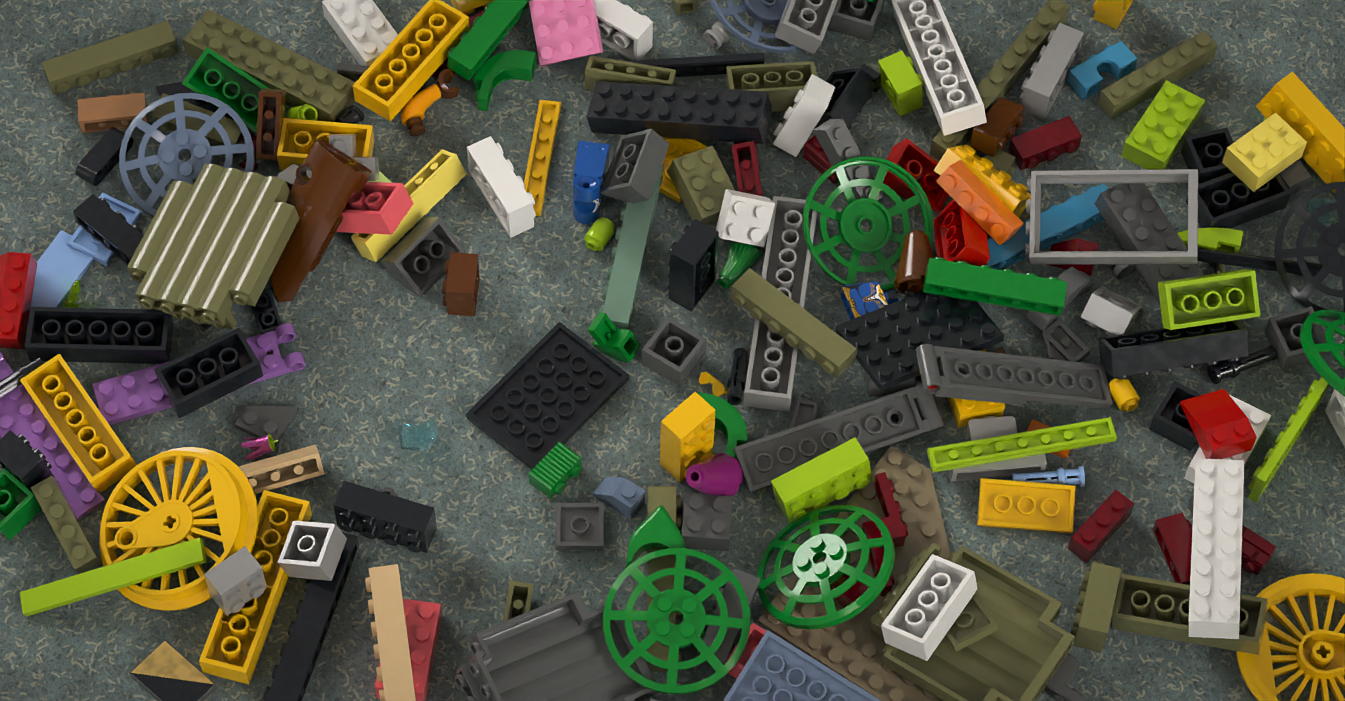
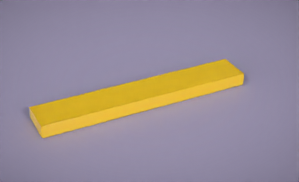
(541, 151)

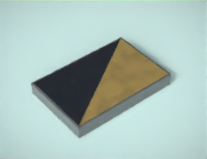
(172, 676)

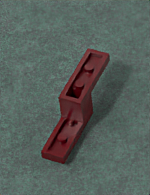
(747, 167)
(892, 520)

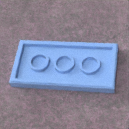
(58, 271)

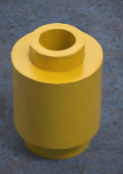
(1124, 394)

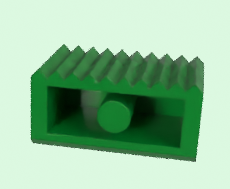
(555, 470)

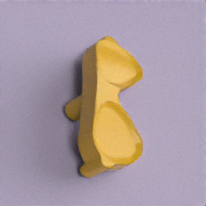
(717, 387)

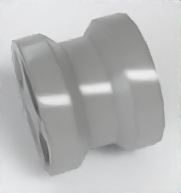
(716, 35)

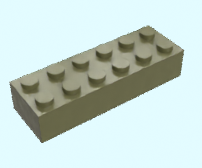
(1163, 611)

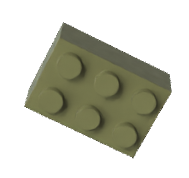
(701, 183)
(1095, 606)

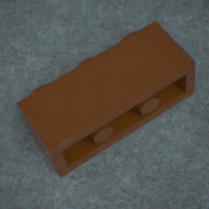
(269, 123)
(1000, 126)

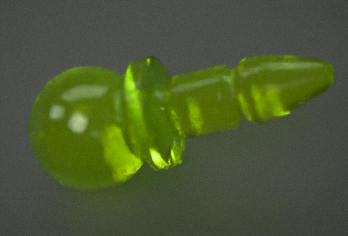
(73, 296)

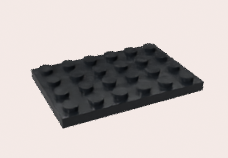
(890, 335)
(547, 395)

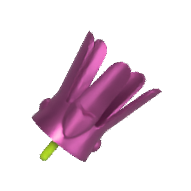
(263, 445)

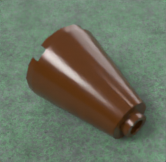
(913, 263)

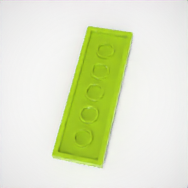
(1287, 438)

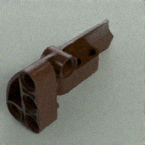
(319, 206)

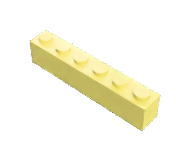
(426, 191)

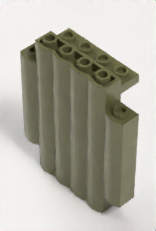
(213, 245)
(999, 667)

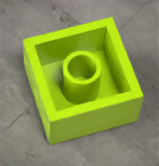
(901, 83)

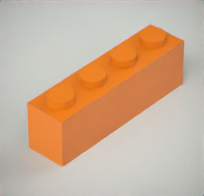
(980, 202)

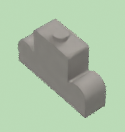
(992, 427)

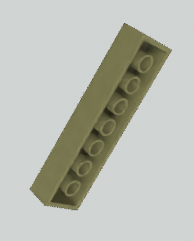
(272, 65)

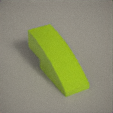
(1216, 239)

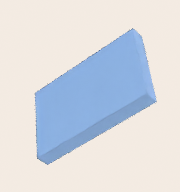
(84, 241)

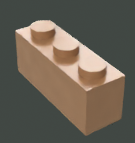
(110, 111)

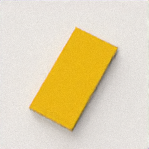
(1026, 505)

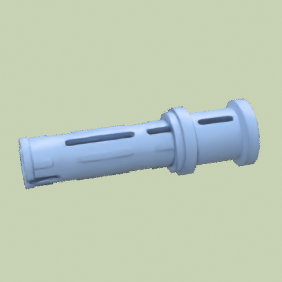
(1060, 474)

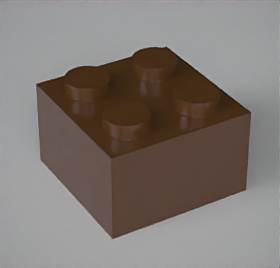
(461, 284)

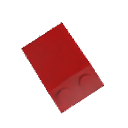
(921, 167)
(1219, 425)

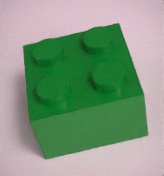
(17, 505)

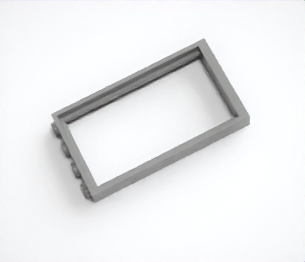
(1033, 208)

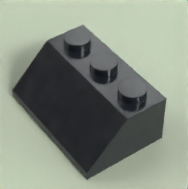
(850, 94)

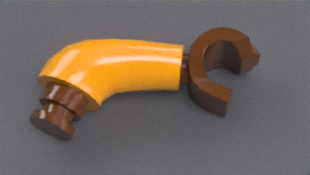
(414, 110)

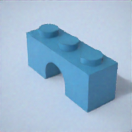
(1114, 59)

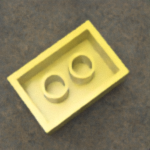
(1264, 152)

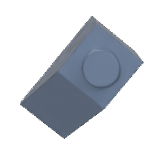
(621, 495)

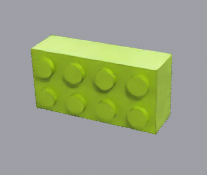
(1163, 127)
(1209, 299)
(822, 480)

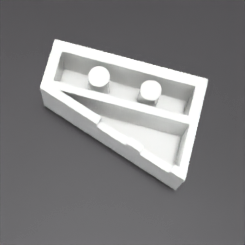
(803, 116)

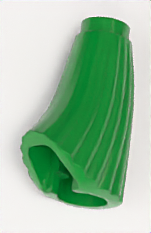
(739, 260)

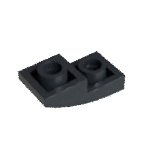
(266, 312)

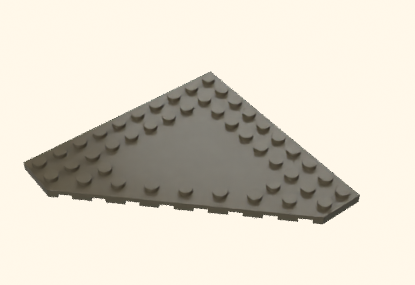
(851, 645)

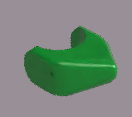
(654, 533)

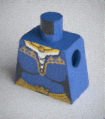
(865, 298)

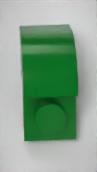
(613, 342)

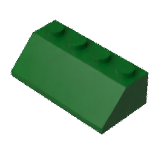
(226, 82)

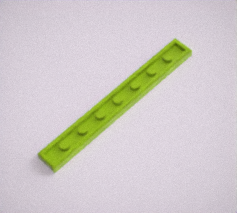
(1021, 444)
(113, 577)

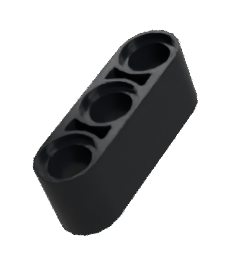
(102, 157)

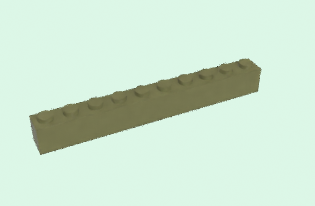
(1009, 68)

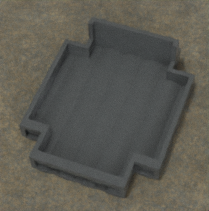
(551, 656)

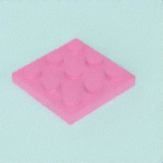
(565, 30)

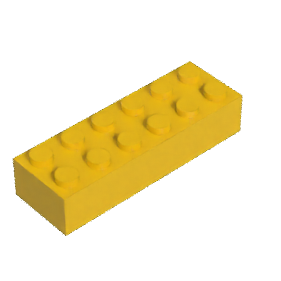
(410, 59)
(1313, 123)
(78, 423)

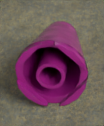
(716, 475)

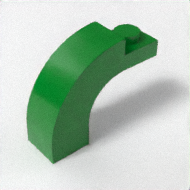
(499, 68)
(728, 421)

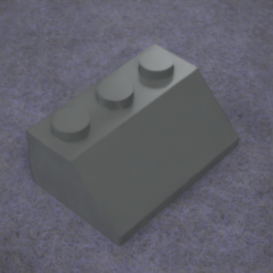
(635, 166)
(422, 255)

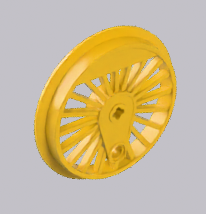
(179, 520)
(1315, 653)

